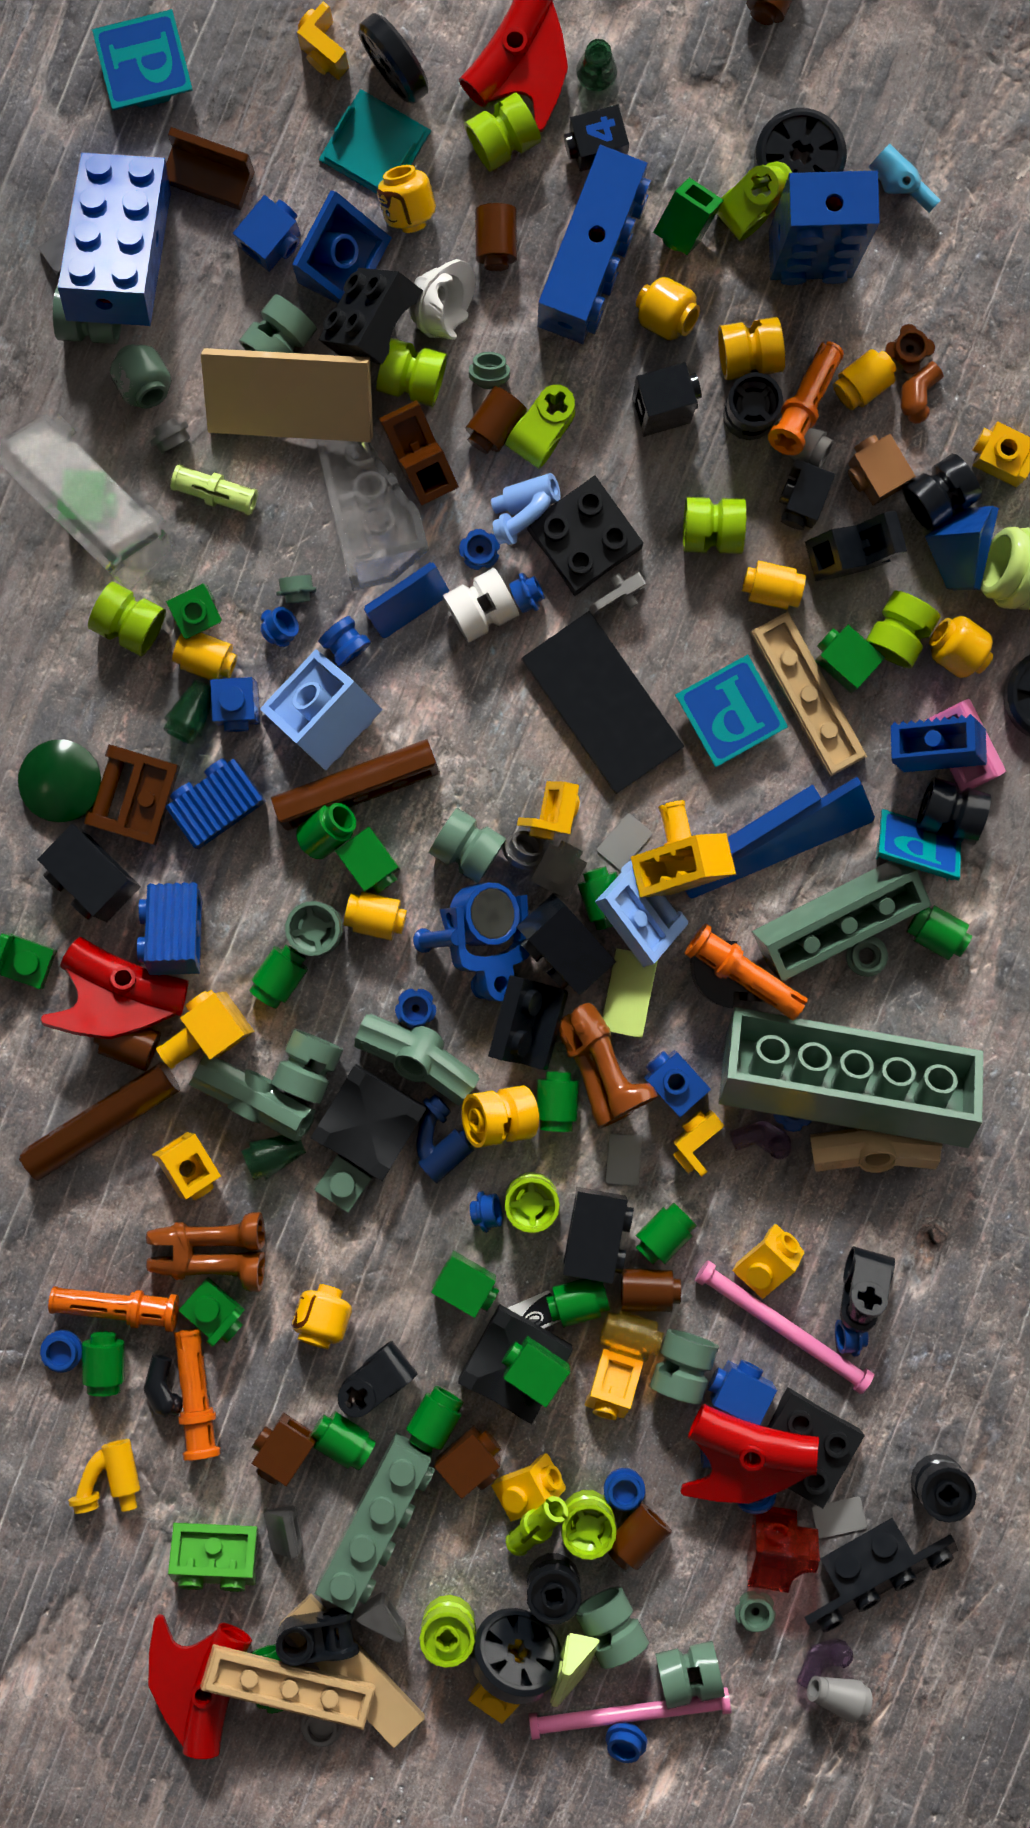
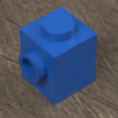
(268, 232)
(235, 703)
(675, 1081)
(742, 1391)

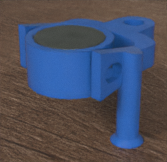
(481, 917)

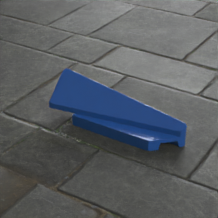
(794, 828)

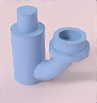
(528, 501)

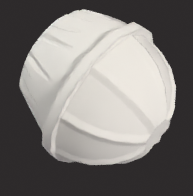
(444, 299)

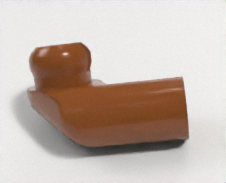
(915, 392)

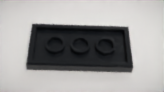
(602, 702)

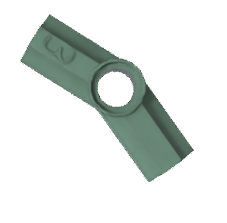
(417, 1056)
(253, 1097)

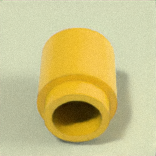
(865, 379)
(774, 585)
(205, 656)
(374, 915)

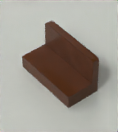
(208, 169)

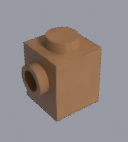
(879, 468)

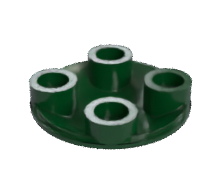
(59, 781)

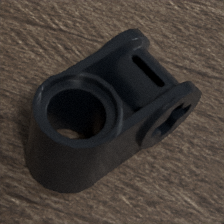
(865, 1288)
(380, 1376)
(321, 1637)

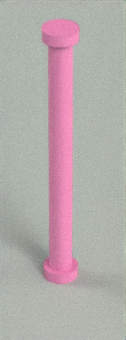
(831, 1359)
(622, 1714)

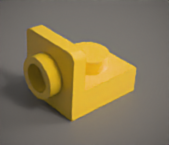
(613, 1385)

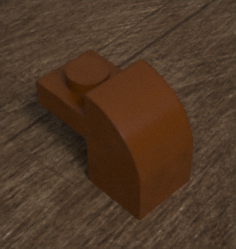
(418, 453)

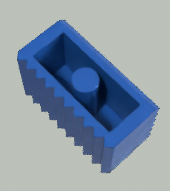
(938, 744)
(214, 802)
(171, 929)

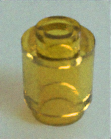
(631, 1335)

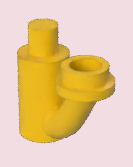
(121, 1473)

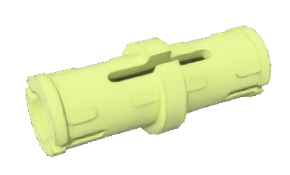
(214, 489)

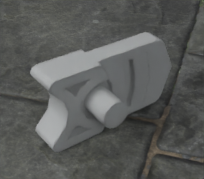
(624, 590)

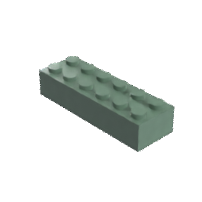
(852, 1077)

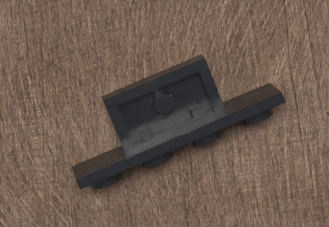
(873, 1566)

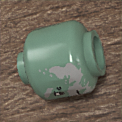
(140, 376)

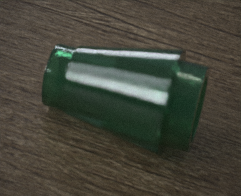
(597, 66)
(189, 714)
(271, 1155)

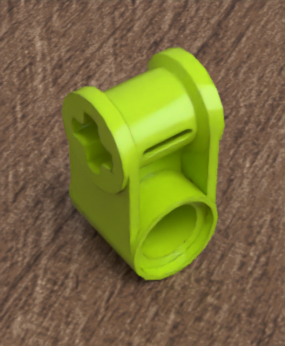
(750, 201)
(539, 431)

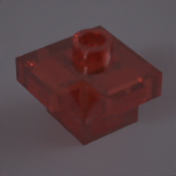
(780, 1550)

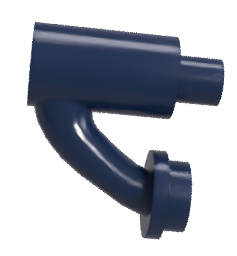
(446, 1155)

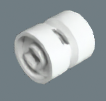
(468, 612)

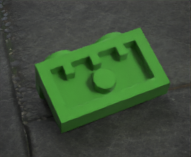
(213, 1556)

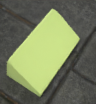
(628, 994)
(577, 1657)

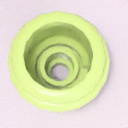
(1008, 569)

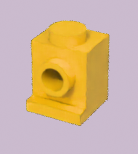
(992, 460)
(203, 1170)

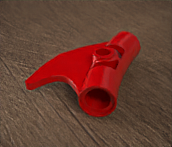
(522, 59)
(114, 995)
(747, 1458)
(175, 1684)

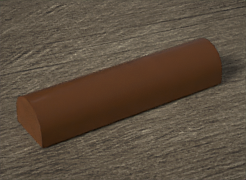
(357, 783)
(99, 1121)

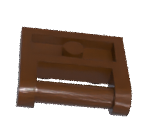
(144, 799)

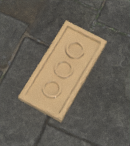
(287, 395)

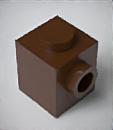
(282, 1450)
(470, 1462)

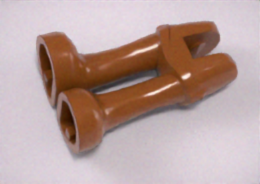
(607, 1088)
(246, 1266)

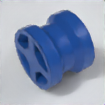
(344, 641)

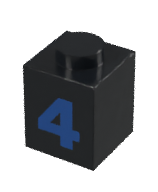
(592, 129)

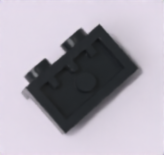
(528, 1023)

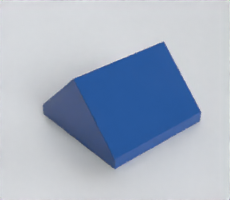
(338, 246)

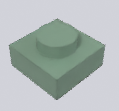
(343, 1183)

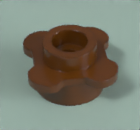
(912, 337)

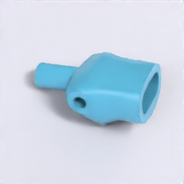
(892, 173)

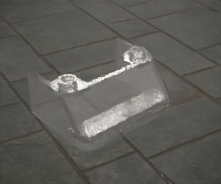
(85, 499)

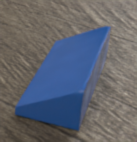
(406, 600)

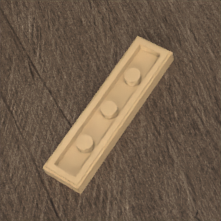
(808, 694)
(287, 1687)
(391, 1709)

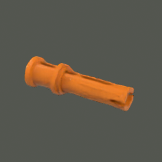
(801, 411)
(729, 962)
(134, 1309)
(196, 1414)

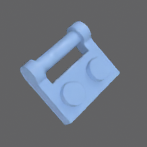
(643, 923)

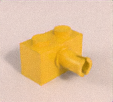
(684, 859)
(210, 1024)

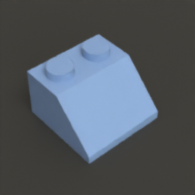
(321, 709)

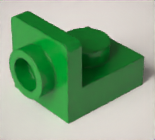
(194, 611)
(25, 960)
(213, 1312)

